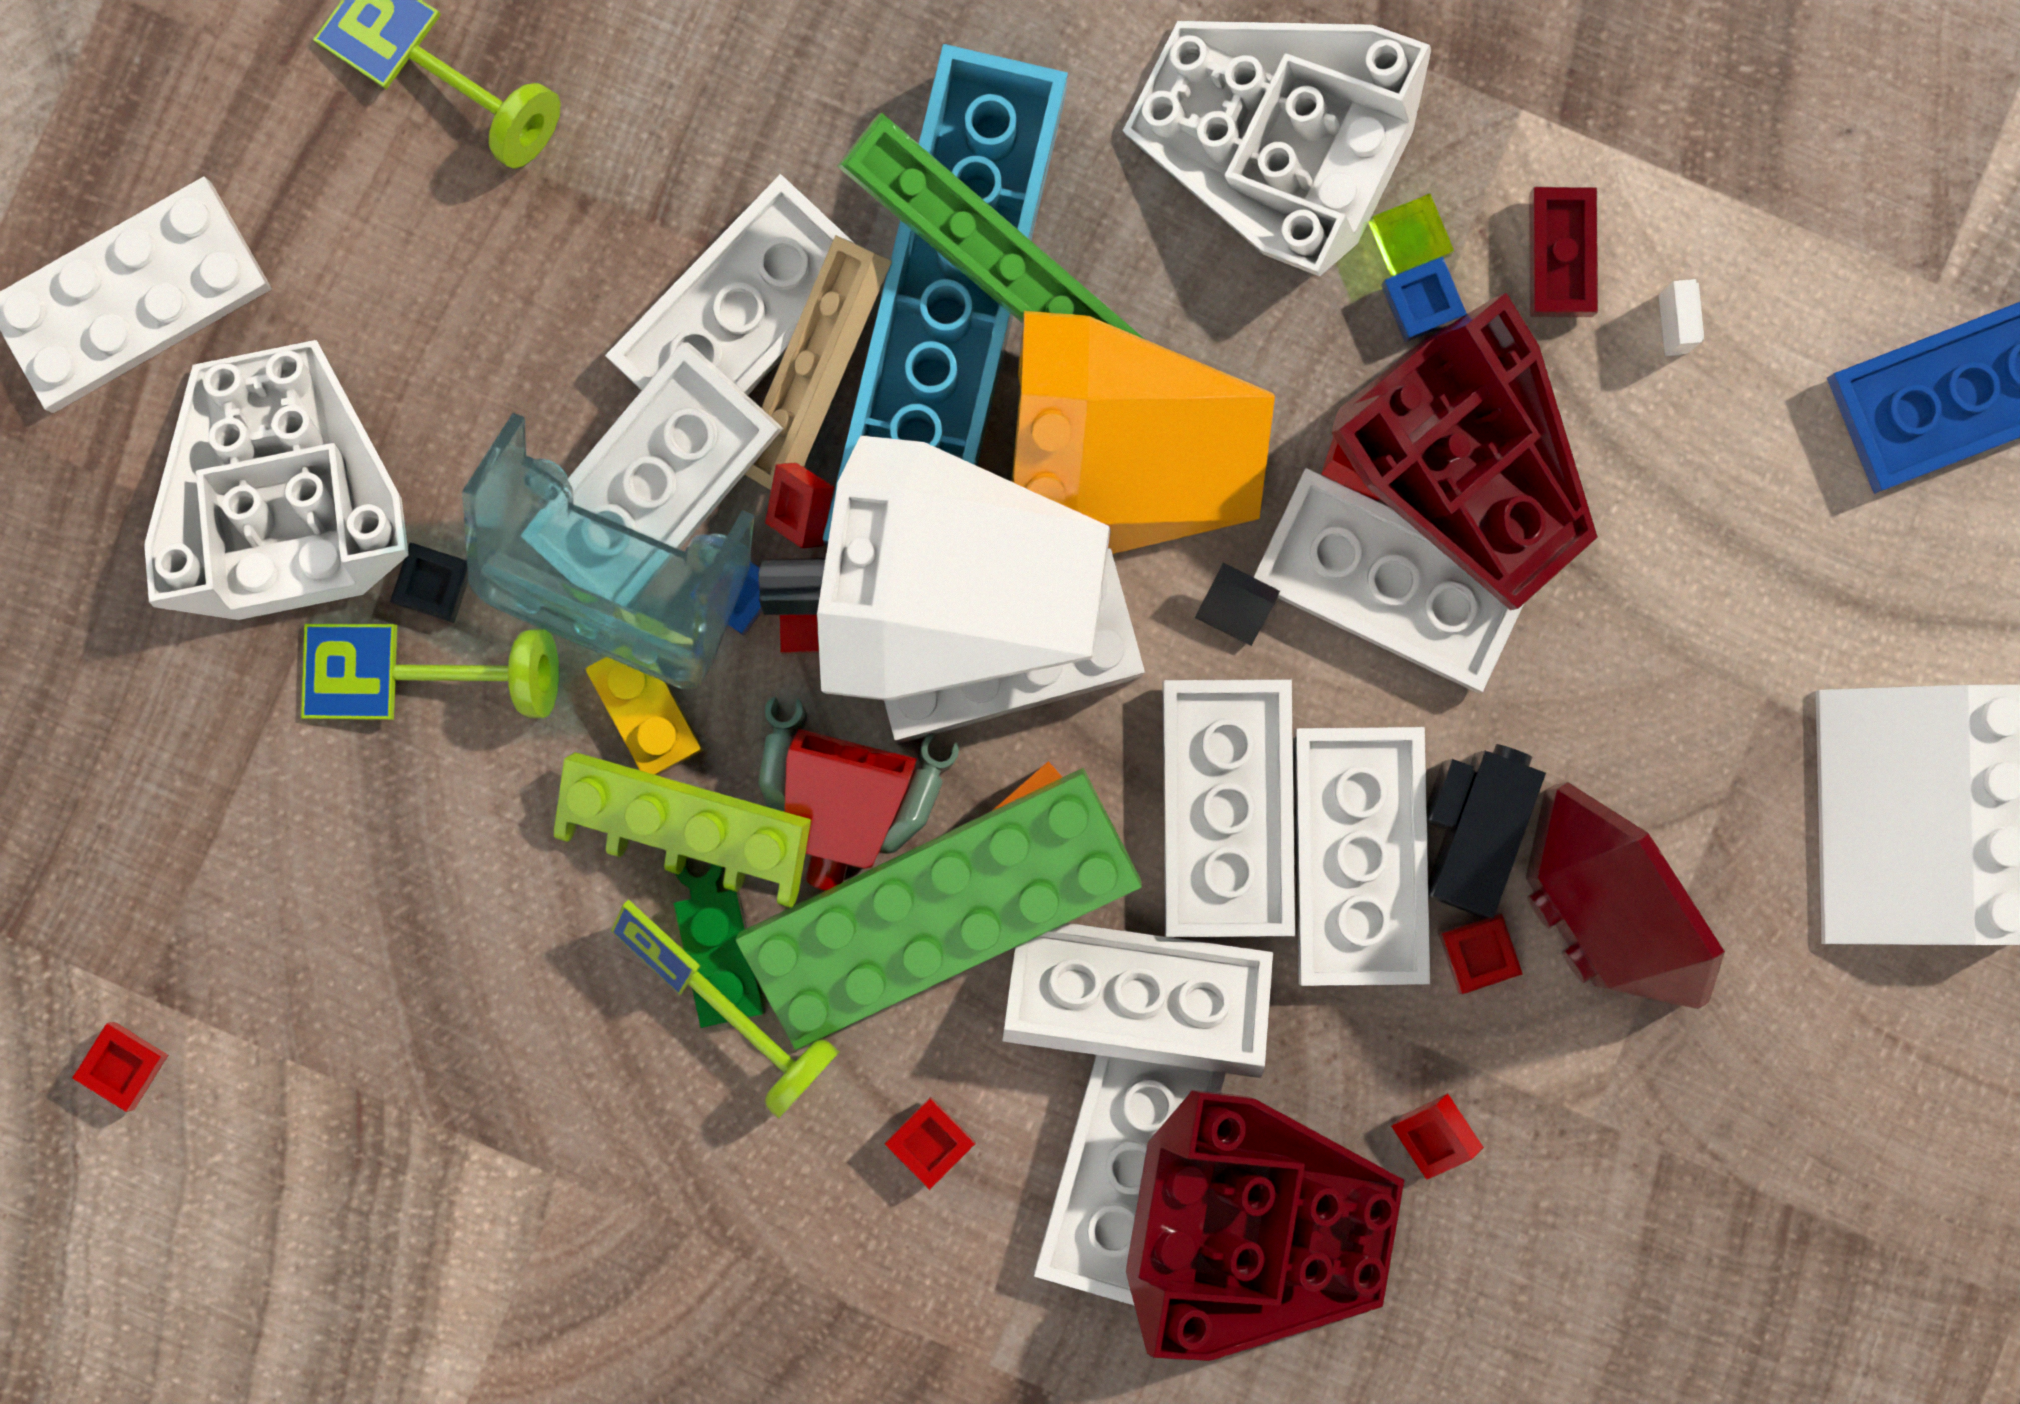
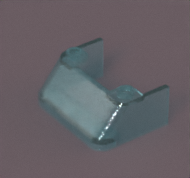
(593, 576)

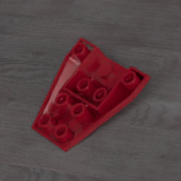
(1253, 1230)

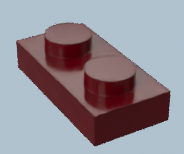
(1563, 252)

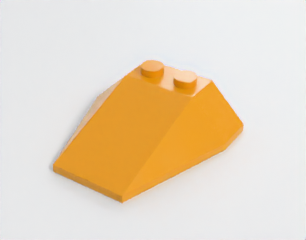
(1136, 432)

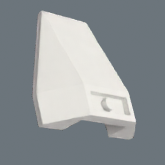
(1283, 127)
(270, 492)
(950, 576)

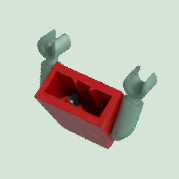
(853, 793)

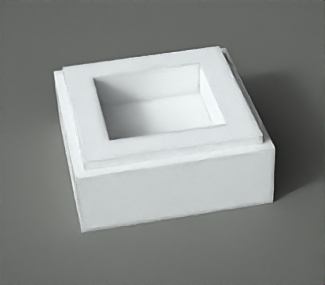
(1681, 317)

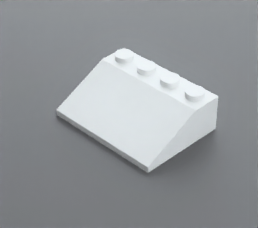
(1919, 815)

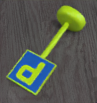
(385, 34)
(354, 672)
(681, 971)

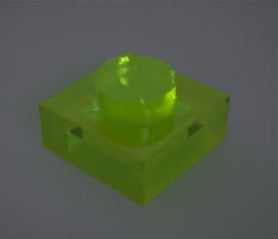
(1411, 235)

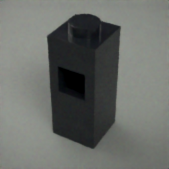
(1488, 834)

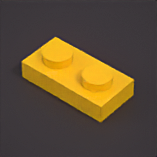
(644, 716)

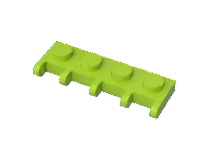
(682, 822)

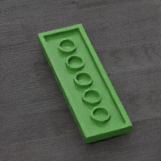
(939, 909)

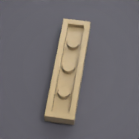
(819, 352)

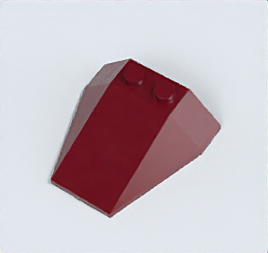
(1474, 452)
(1618, 903)

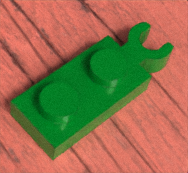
(708, 935)

